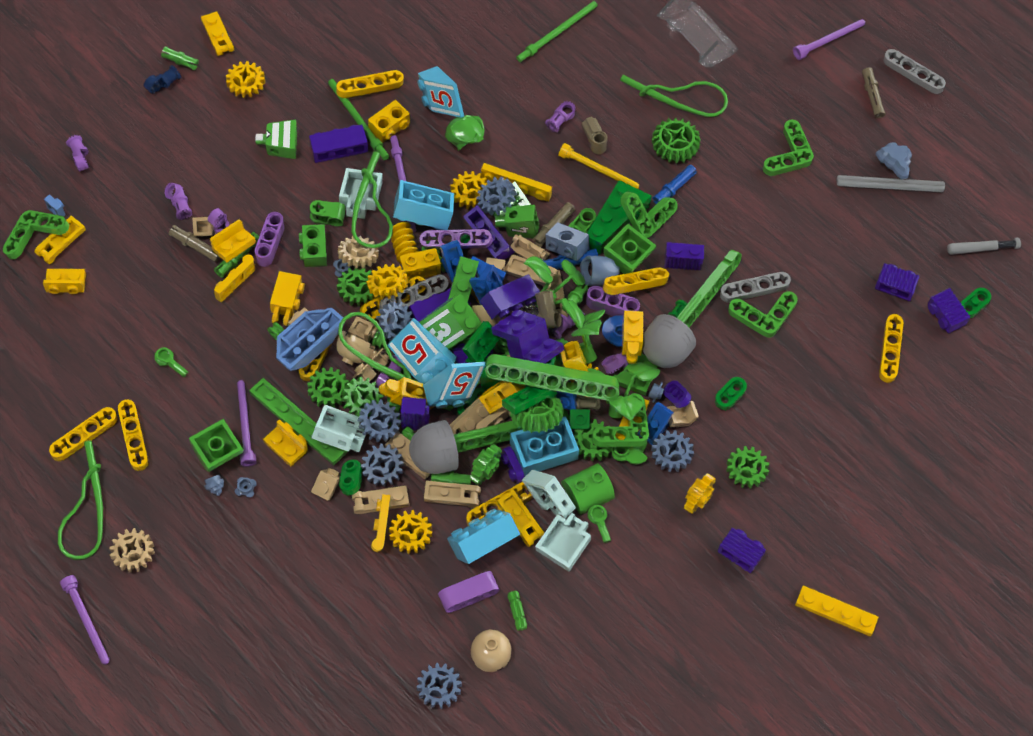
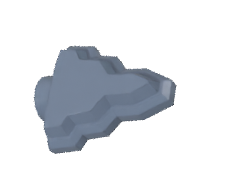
(896, 158)

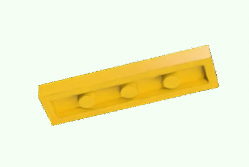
(528, 186)
(836, 611)

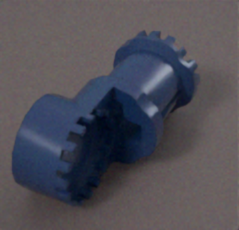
(154, 83)

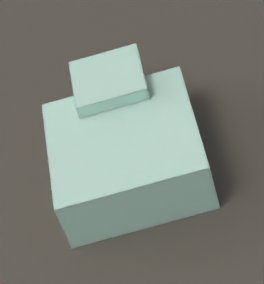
(349, 190)
(337, 431)
(542, 483)
(564, 541)

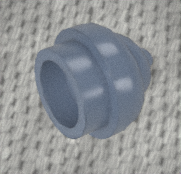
(214, 484)

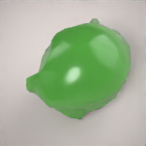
(465, 130)

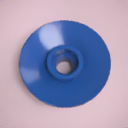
(613, 329)

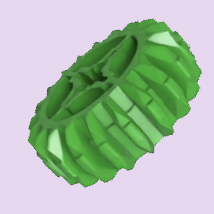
(678, 146)
(540, 416)

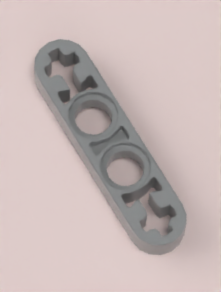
(916, 68)
(753, 283)
(413, 291)

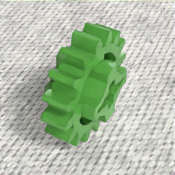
(348, 289)
(329, 384)
(354, 392)
(585, 443)
(750, 460)
(486, 464)

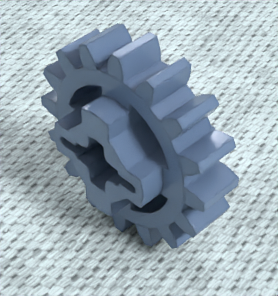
(496, 196)
(393, 319)
(376, 428)
(678, 456)
(390, 461)
(432, 690)

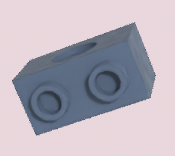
(567, 241)

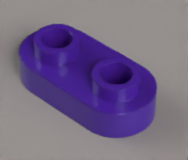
(677, 394)
(508, 457)

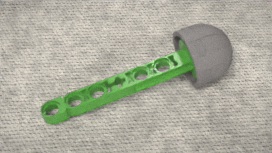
(669, 338)
(436, 448)

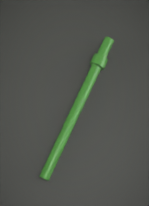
(533, 48)
(376, 143)

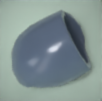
(601, 269)

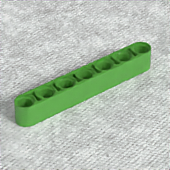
(542, 378)

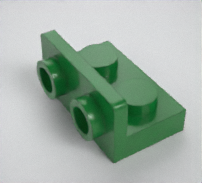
(480, 343)

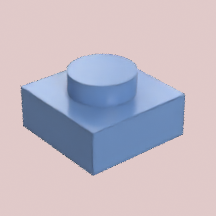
(54, 205)

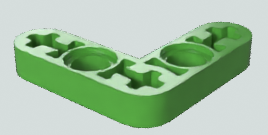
(796, 154)
(647, 219)
(14, 246)
(768, 319)
(629, 431)

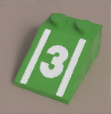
(452, 321)

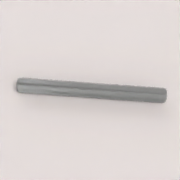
(890, 183)

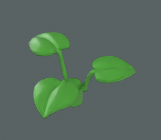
(544, 272)
(590, 327)
(628, 405)

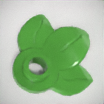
(631, 454)

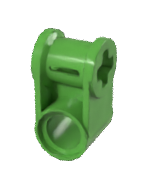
(329, 212)
(581, 224)

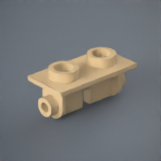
(527, 249)
(366, 371)

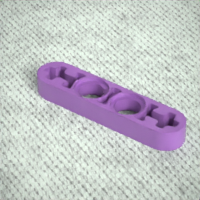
(456, 235)

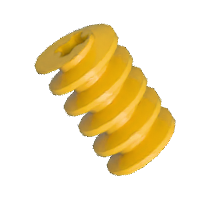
(403, 240)

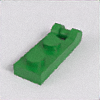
(526, 398)

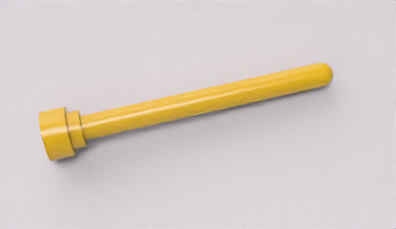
(567, 152)

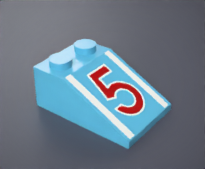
(440, 92)
(421, 352)
(453, 384)

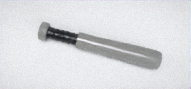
(969, 247)

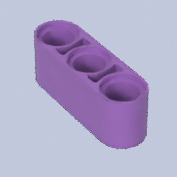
(269, 246)
(603, 302)
(468, 591)

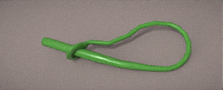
(649, 90)
(368, 179)
(390, 372)
(93, 474)

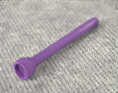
(801, 51)
(248, 457)
(69, 585)

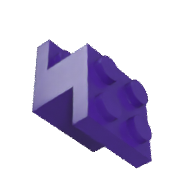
(527, 337)

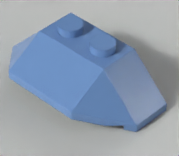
(307, 337)

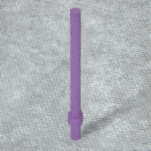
(396, 152)

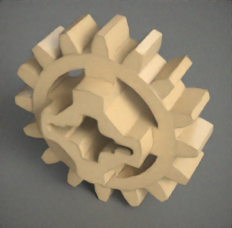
(356, 254)
(135, 558)

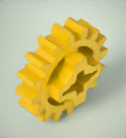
(245, 79)
(468, 188)
(387, 281)
(699, 493)
(418, 529)

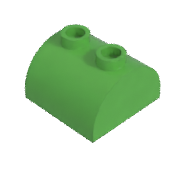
(629, 249)
(215, 445)
(589, 488)

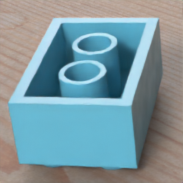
(423, 205)
(544, 449)
(483, 535)

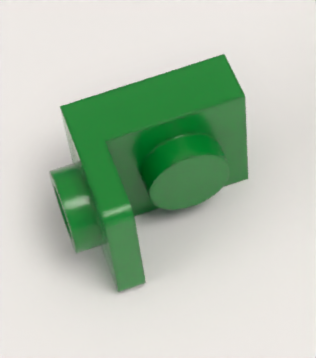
(579, 419)

